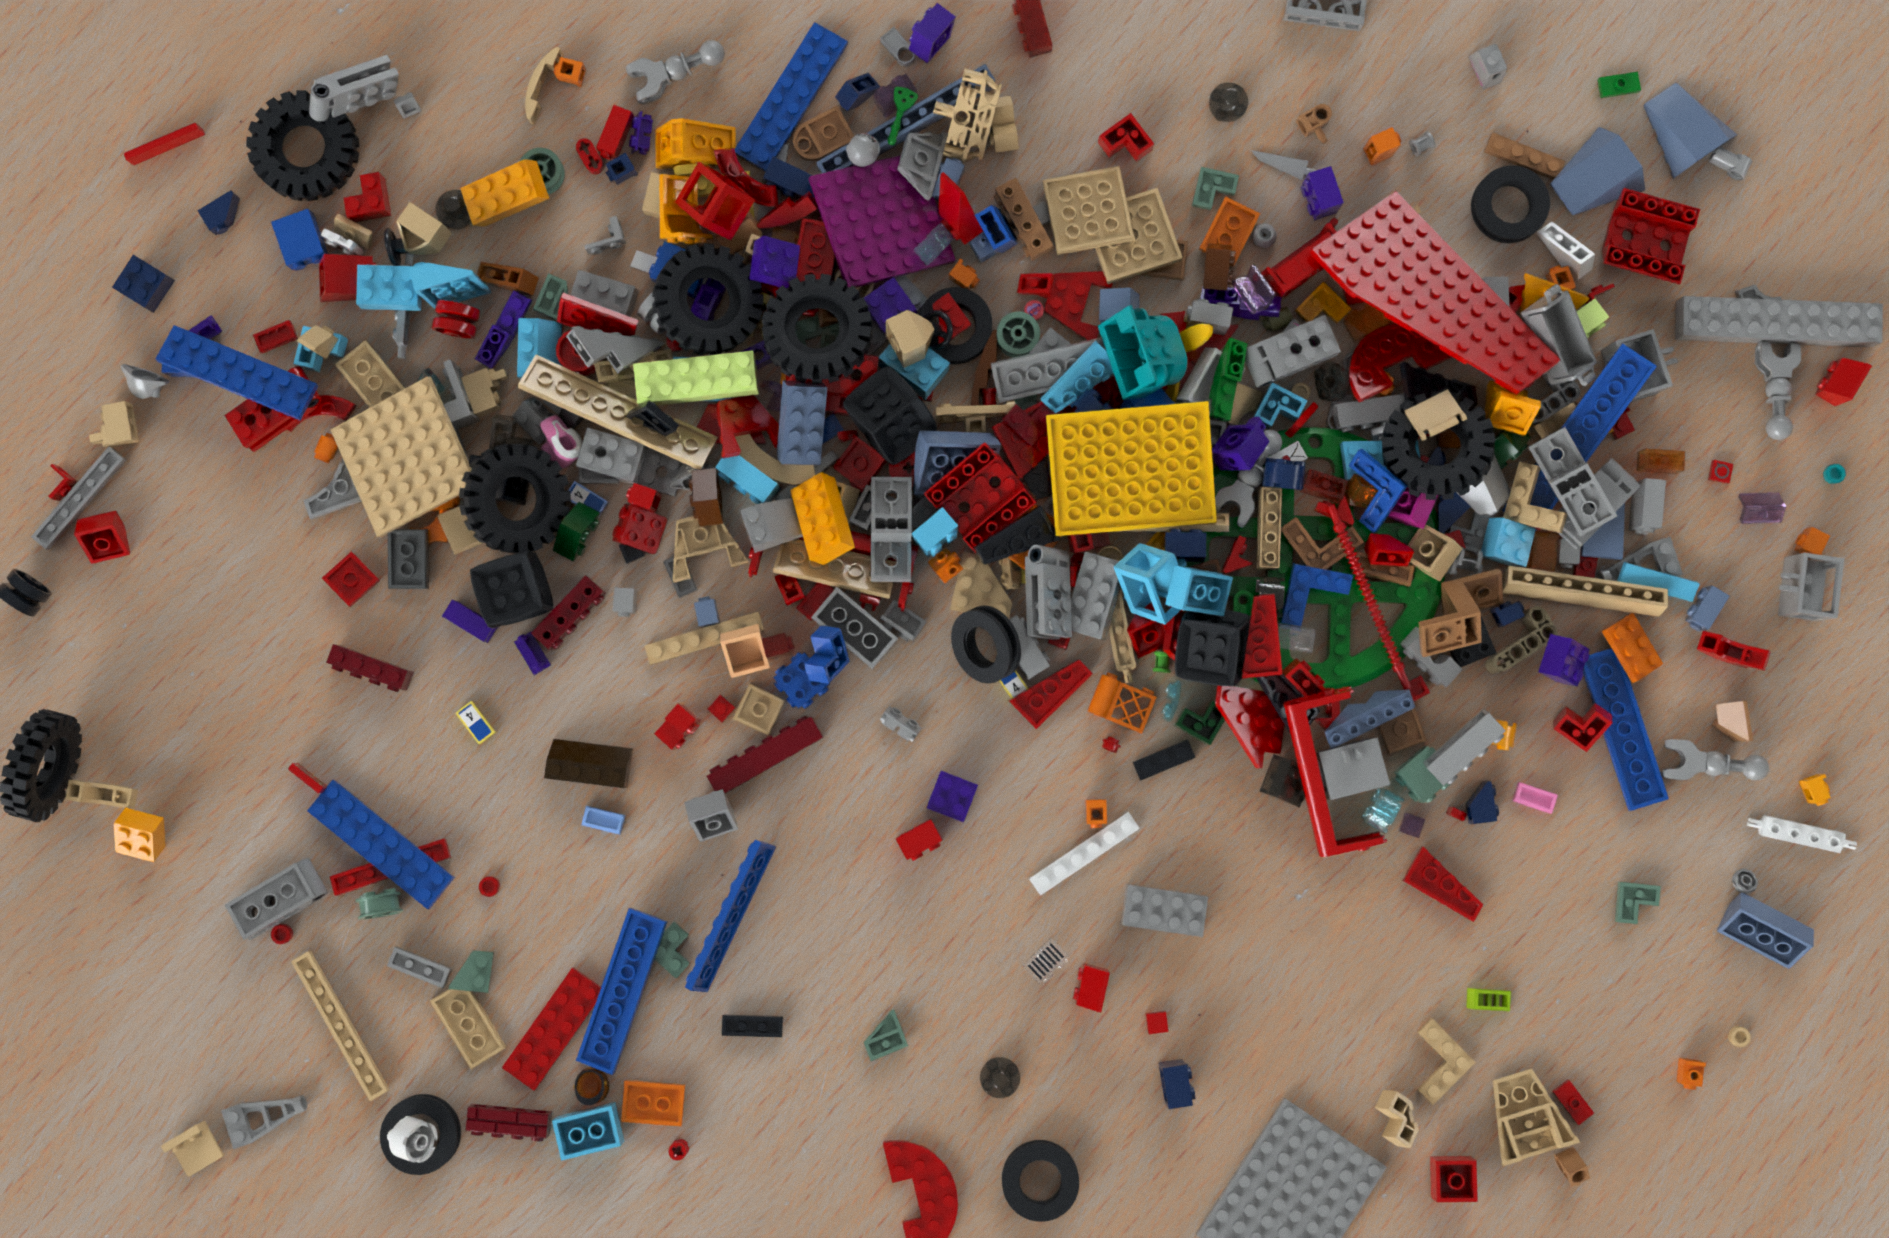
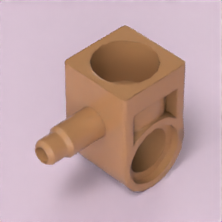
(1310, 123)
(1572, 1166)

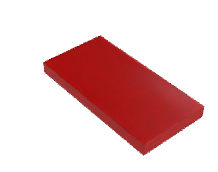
(590, 316)

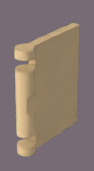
(1435, 414)

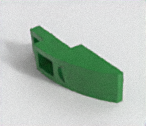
(1225, 379)

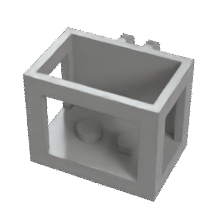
(1648, 347)
(1804, 587)
(1352, 768)

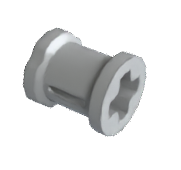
(1422, 143)

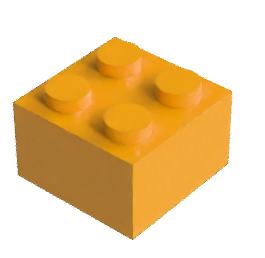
(139, 834)

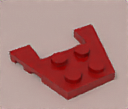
(1069, 300)
(743, 417)

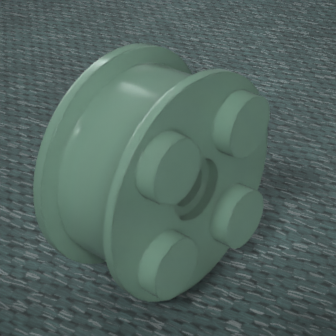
(553, 169)
(1017, 323)
(379, 905)

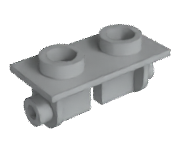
(908, 727)

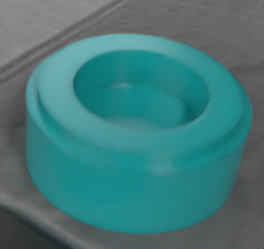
(1834, 473)

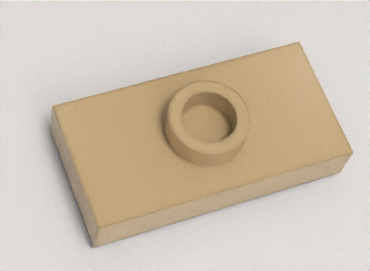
(353, 231)

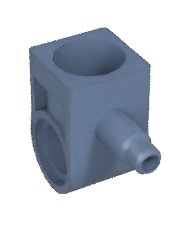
(982, 247)

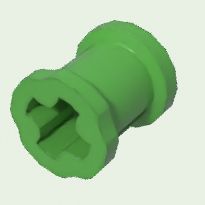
(1161, 662)

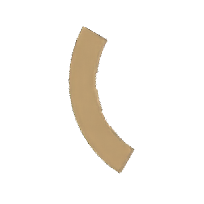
(771, 467)

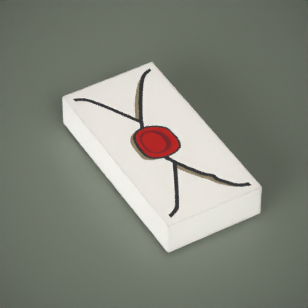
(1293, 453)

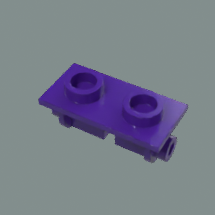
(638, 140)
(207, 328)
(532, 653)

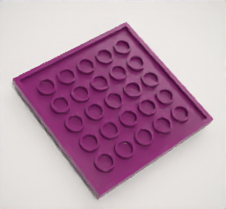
(876, 221)

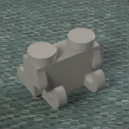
(1467, 563)

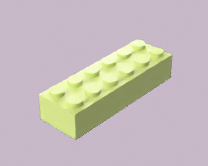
(696, 378)

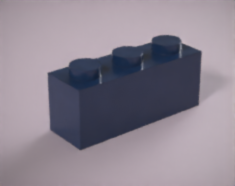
(787, 178)

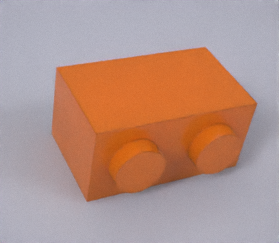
(1382, 146)

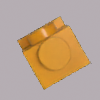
(1815, 789)

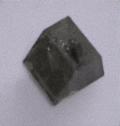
(1283, 781)

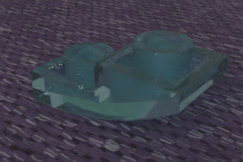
(934, 244)
(1173, 695)

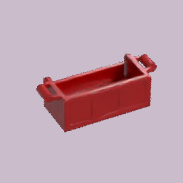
(815, 253)
(1298, 266)

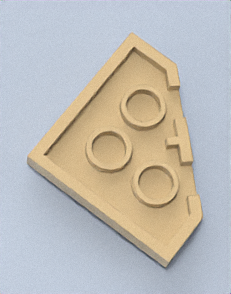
(978, 587)

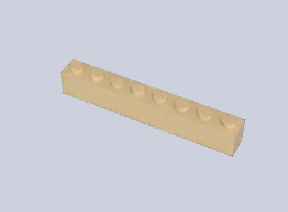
(1584, 591)

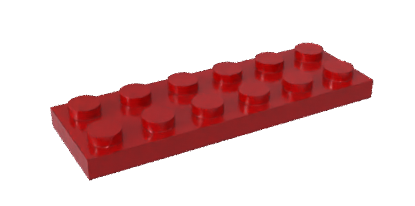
(553, 1029)

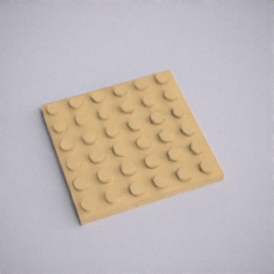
(403, 456)

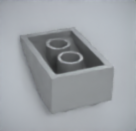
(771, 523)

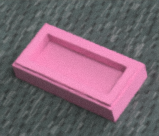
(1534, 797)

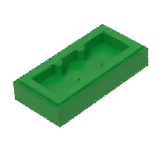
(1619, 84)

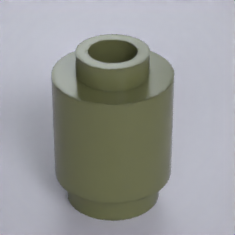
(1276, 323)

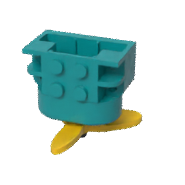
(1149, 351)

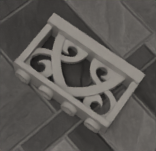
(1328, 18)

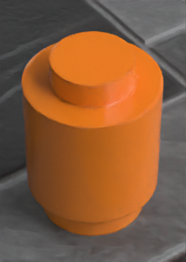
(326, 448)

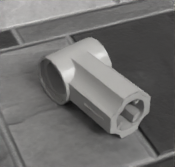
(1734, 164)

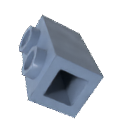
(953, 169)
(1706, 608)

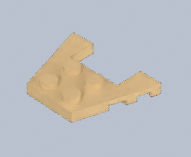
(697, 540)

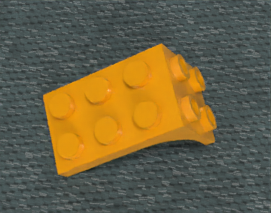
(674, 221)

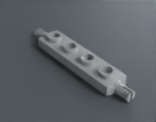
(401, 332)

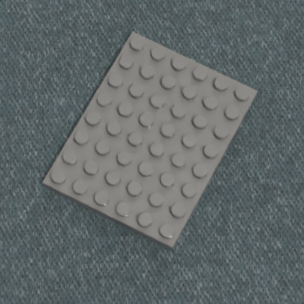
(1294, 1183)

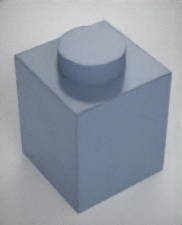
(706, 612)

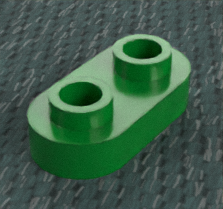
(1243, 608)

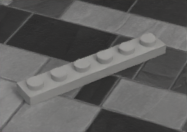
(78, 498)

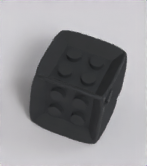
(889, 414)
(511, 589)
(1212, 647)

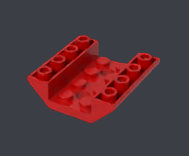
(1649, 223)
(990, 505)

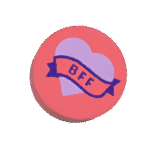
(1034, 309)

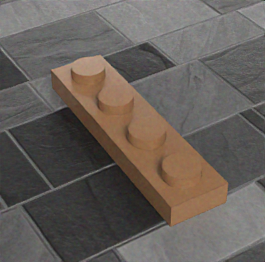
(1524, 156)

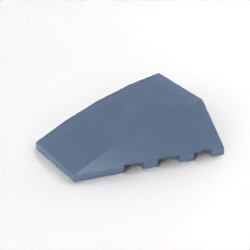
(1685, 128)
(1598, 173)

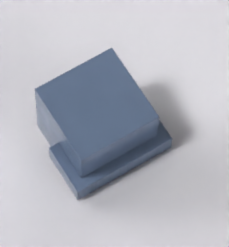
(1115, 300)

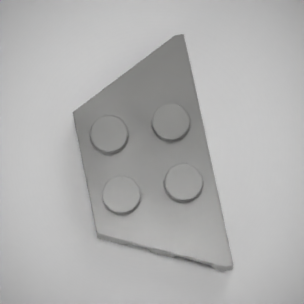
(922, 160)

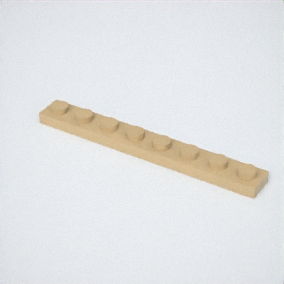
(340, 1025)

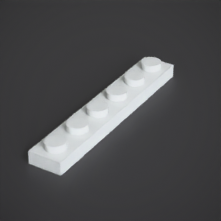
(1084, 853)

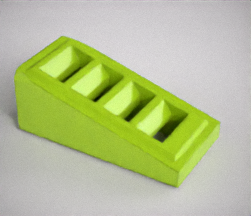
(1476, 996)

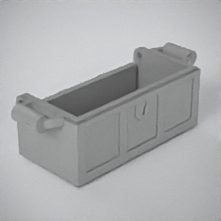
(1559, 327)

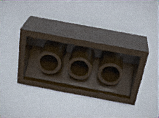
(588, 763)

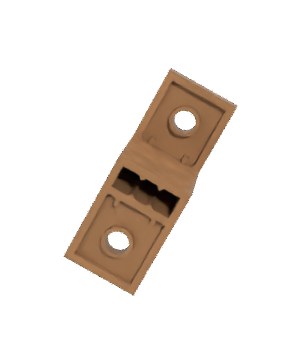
(1461, 612)

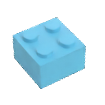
(1507, 542)

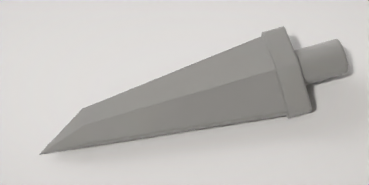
(1291, 166)

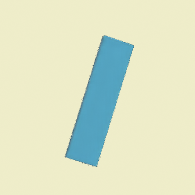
(1676, 586)

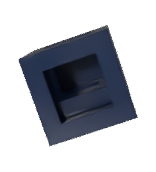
(617, 164)
(1507, 613)

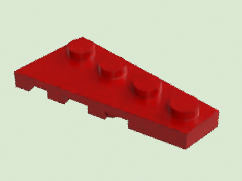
(1263, 644)
(1050, 693)
(1438, 883)

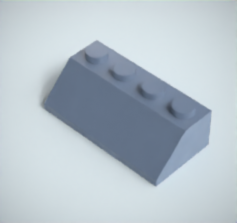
(1766, 930)

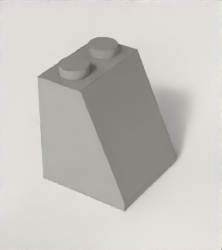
(1490, 493)

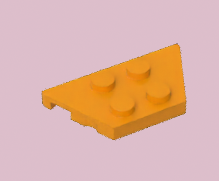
(1536, 287)

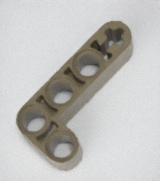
(1520, 645)

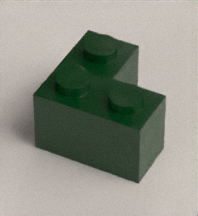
(1509, 446)
(575, 531)
(1201, 727)

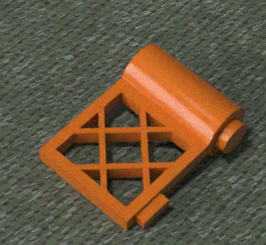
(1109, 692)

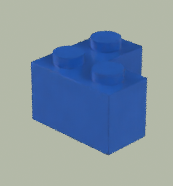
(829, 655)

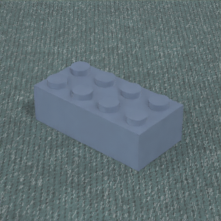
(801, 422)

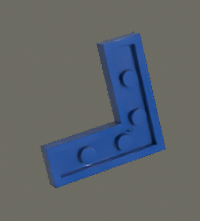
(1388, 486)
(1307, 577)

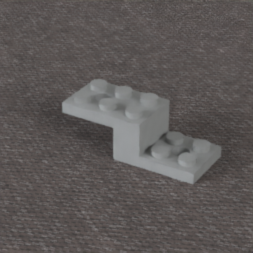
(460, 409)
(627, 461)
(1572, 481)
(891, 529)

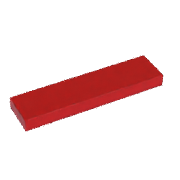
(164, 144)

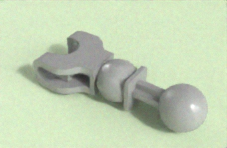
(675, 68)
(1777, 373)
(1241, 491)
(1712, 762)

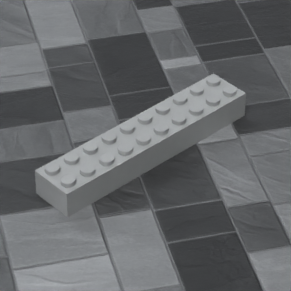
(1779, 321)

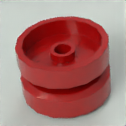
(455, 319)
(570, 358)

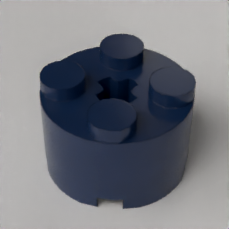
(1090, 401)
(1284, 473)

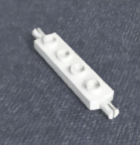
(1802, 833)

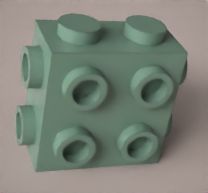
(1418, 778)

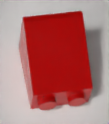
(339, 276)

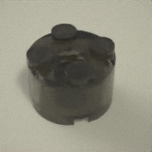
(1272, 585)

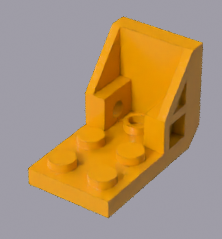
(690, 141)
(1508, 410)

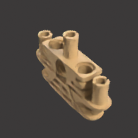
(983, 118)

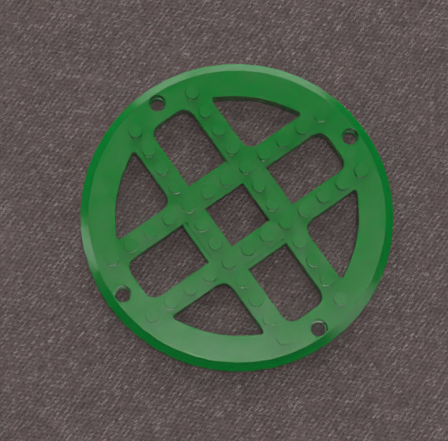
(1419, 598)

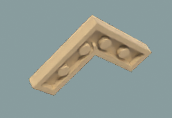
(1519, 507)
(1455, 1066)

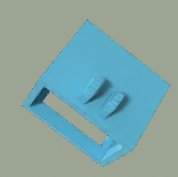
(1144, 577)

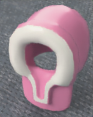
(562, 442)

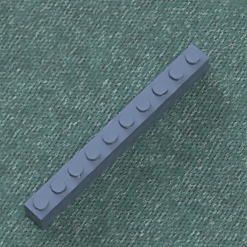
(913, 121)

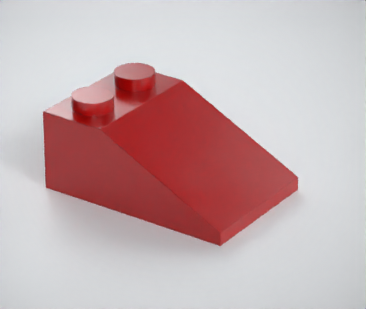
(956, 211)

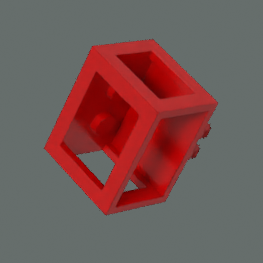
(723, 208)

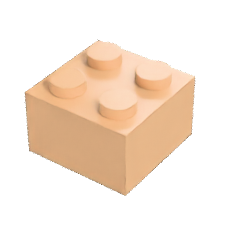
(744, 650)

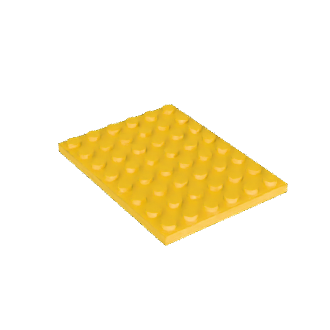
(1131, 468)

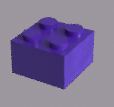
(931, 32)
(1322, 193)
(774, 261)
(887, 302)
(1564, 660)
(952, 796)

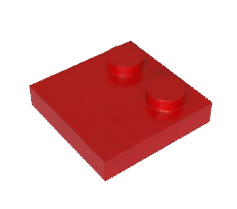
(859, 463)
(350, 579)

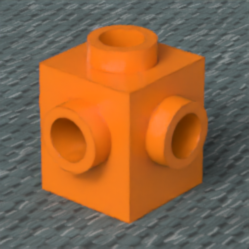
(946, 564)

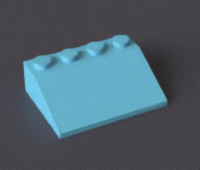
(446, 283)

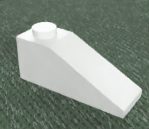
(1567, 250)

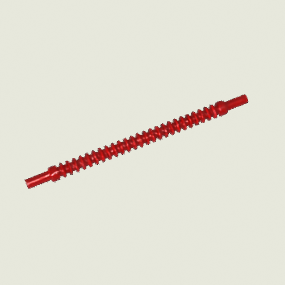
(1397, 666)

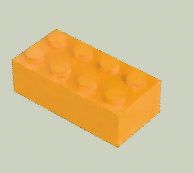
(504, 193)
(822, 518)

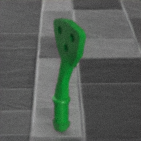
(901, 108)

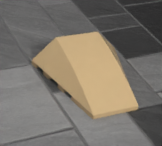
(1528, 1118)

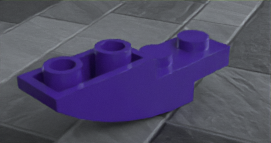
(708, 299)
(1240, 310)
(504, 330)

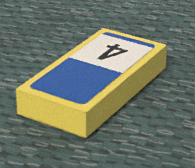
(1013, 684)
(475, 722)

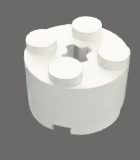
(412, 1139)

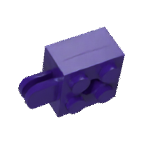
(1240, 445)

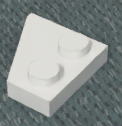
(334, 240)

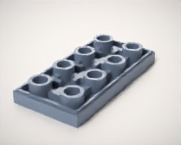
(1608, 539)

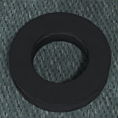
(1525, 181)
(983, 324)
(1005, 639)
(446, 1120)
(1052, 1207)

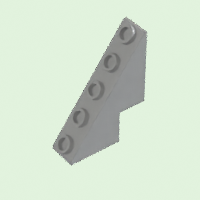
(618, 349)

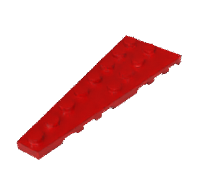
(1025, 457)

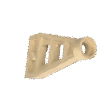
(949, 414)

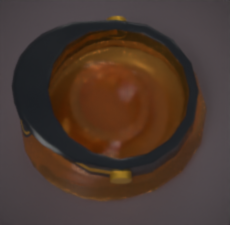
(591, 1086)

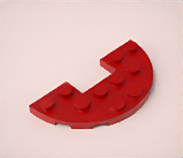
(1384, 349)
(933, 1187)

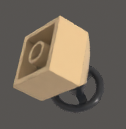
(419, 235)
(912, 334)

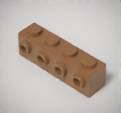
(1024, 219)

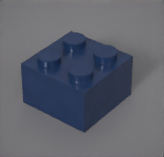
(143, 283)
(1186, 545)
(1175, 1083)

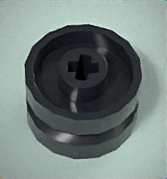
(24, 592)

